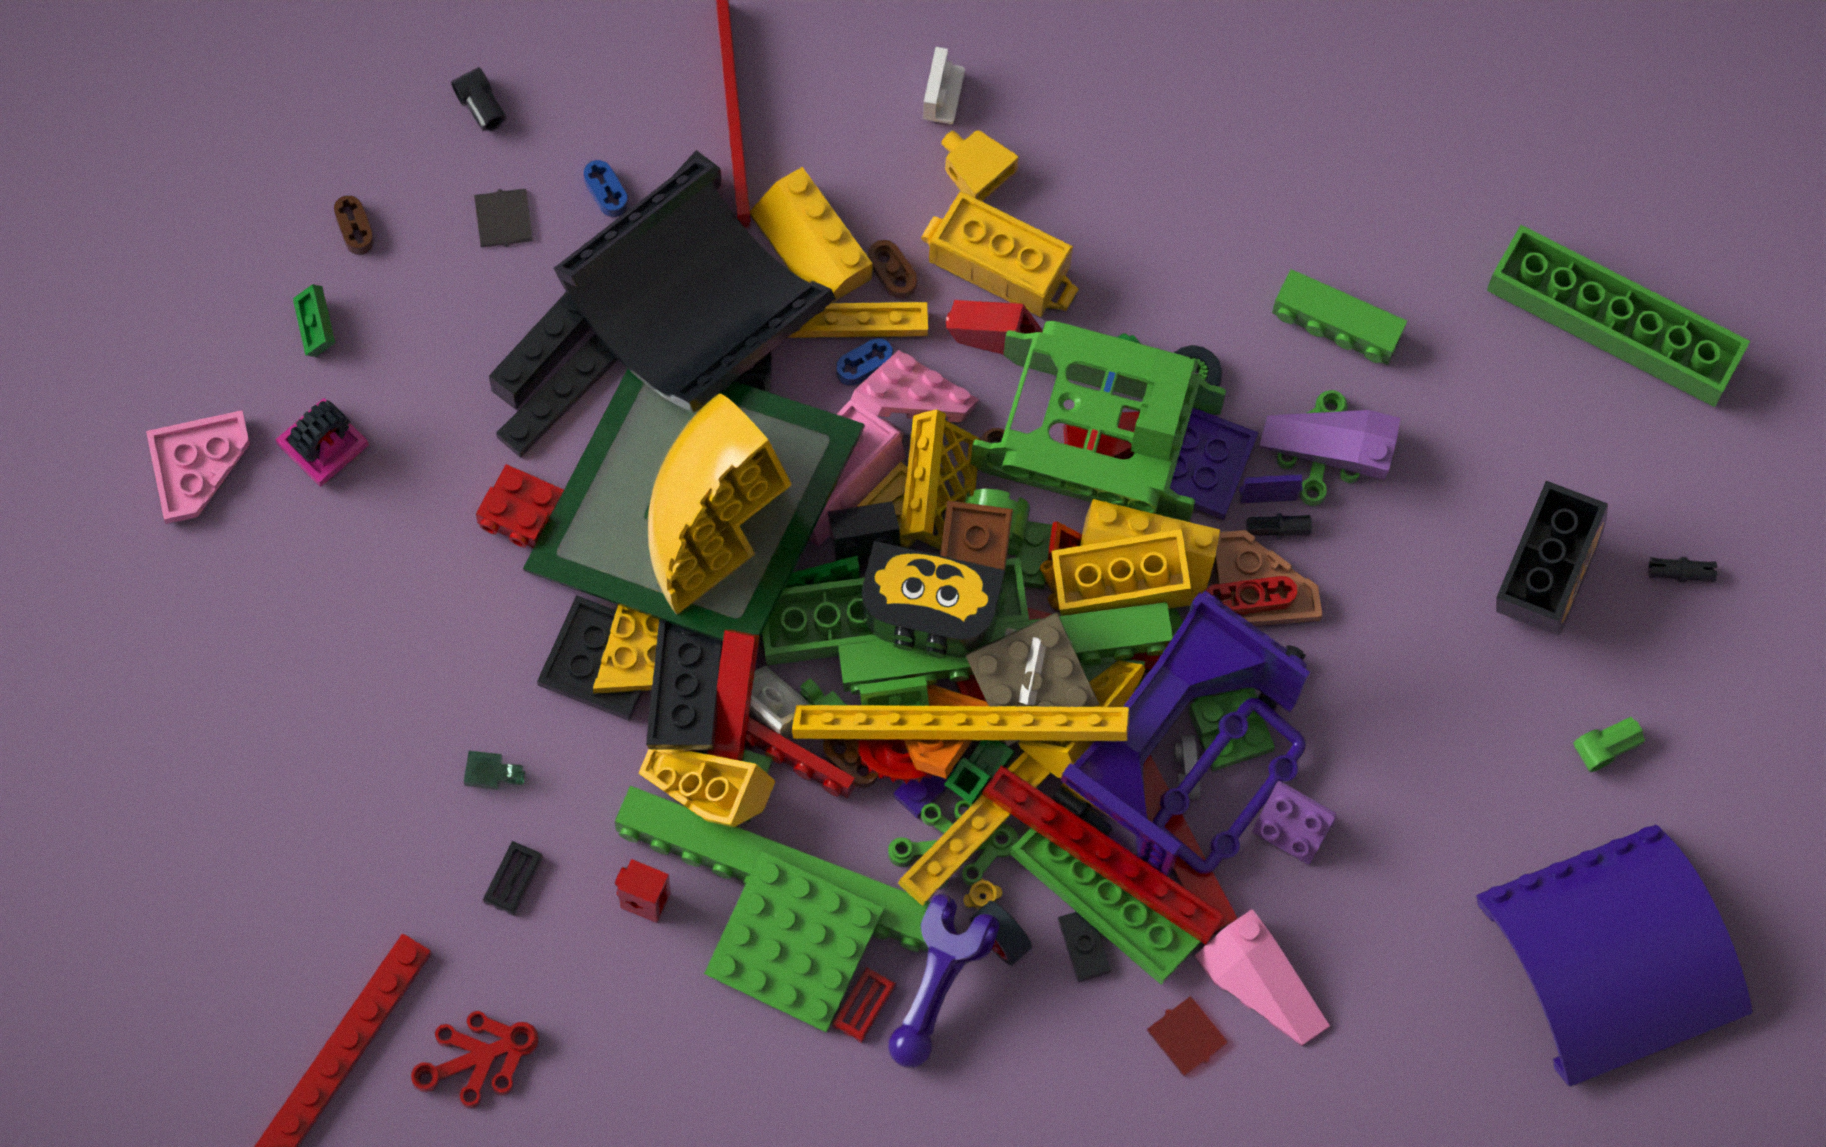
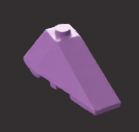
(1344, 439)

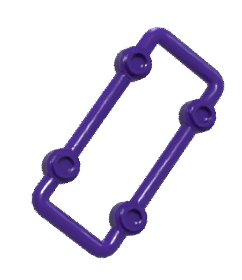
(1281, 768)

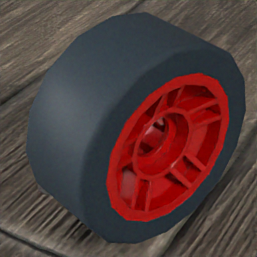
(1011, 939)

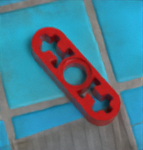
(1271, 583)

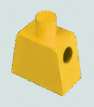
(978, 163)

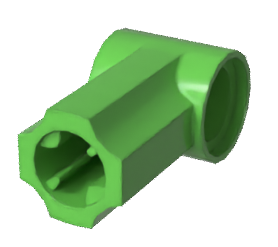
(1601, 747)

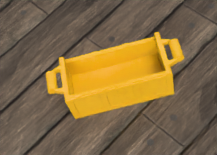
(1001, 254)

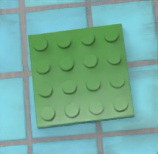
(794, 941)

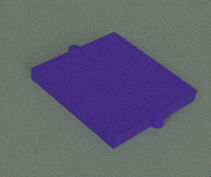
(1270, 488)

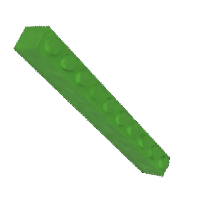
(1093, 636)
(735, 852)

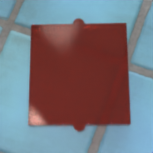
(1187, 1036)

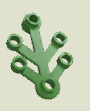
(1315, 481)
(991, 846)

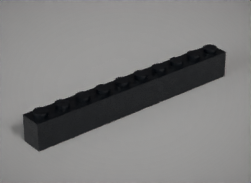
(547, 342)

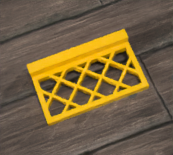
(923, 475)

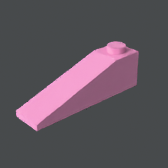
(1257, 972)

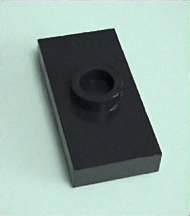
(1083, 947)

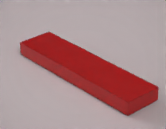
(734, 693)

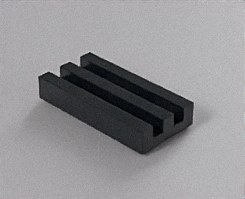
(501, 903)

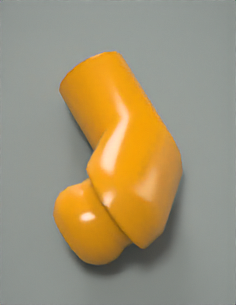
(1047, 570)

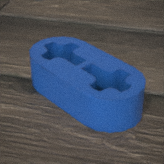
(611, 185)
(861, 356)

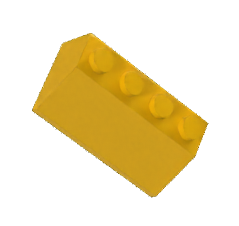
(811, 235)
(1115, 522)
(1123, 574)

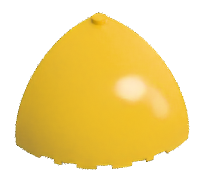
(704, 491)

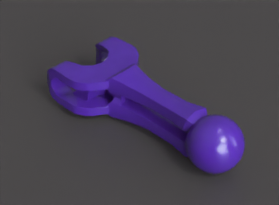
(947, 955)

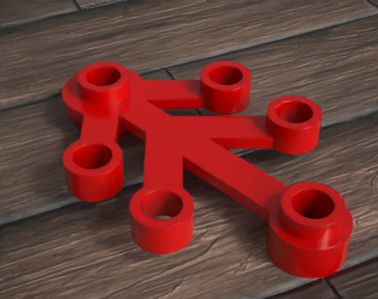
(480, 1055)

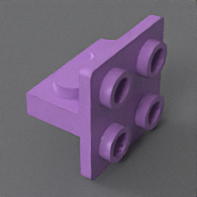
(1294, 822)

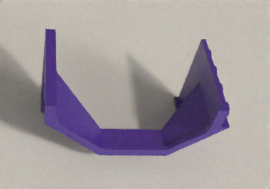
(1206, 657)

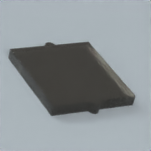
(503, 217)

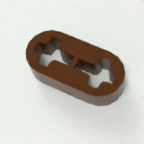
(361, 223)

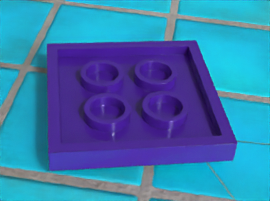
(1212, 461)

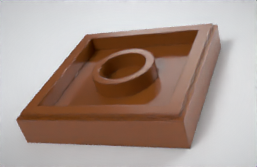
(976, 533)

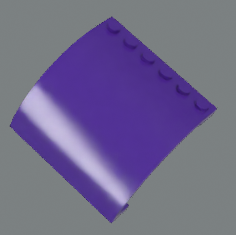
(1621, 952)

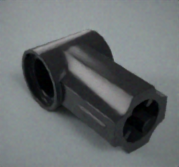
(475, 92)

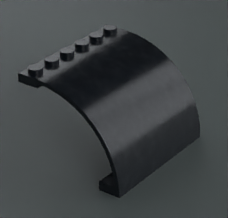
(686, 290)

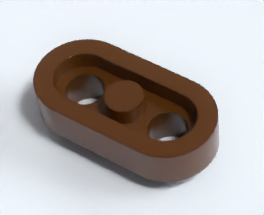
(894, 270)
(849, 760)

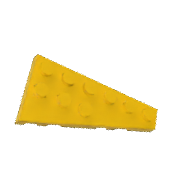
(629, 653)

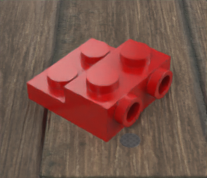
(518, 506)

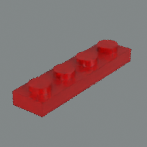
(804, 762)

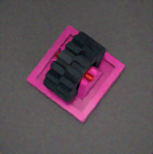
(322, 442)

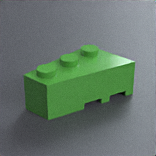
(1164, 406)

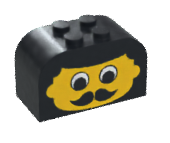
(1552, 558)
(930, 600)

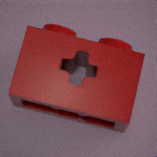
(643, 890)

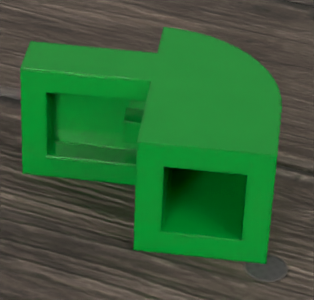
(976, 772)

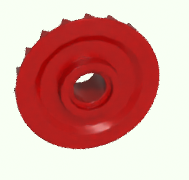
(889, 759)

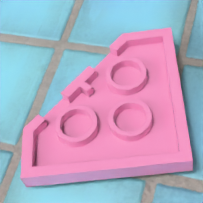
(912, 389)
(194, 461)

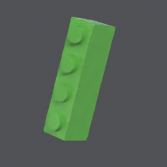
(1339, 317)

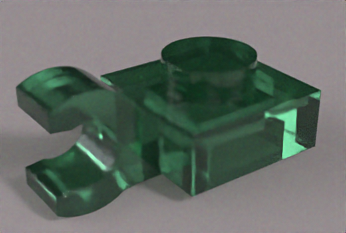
(486, 771)

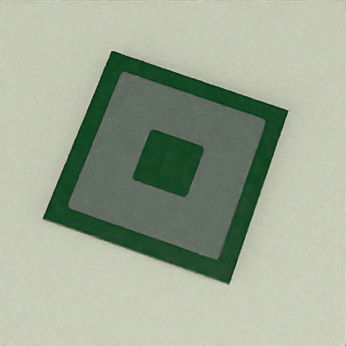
(601, 519)

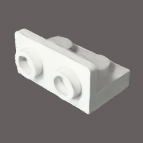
(943, 89)

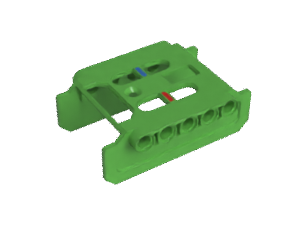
(1082, 473)

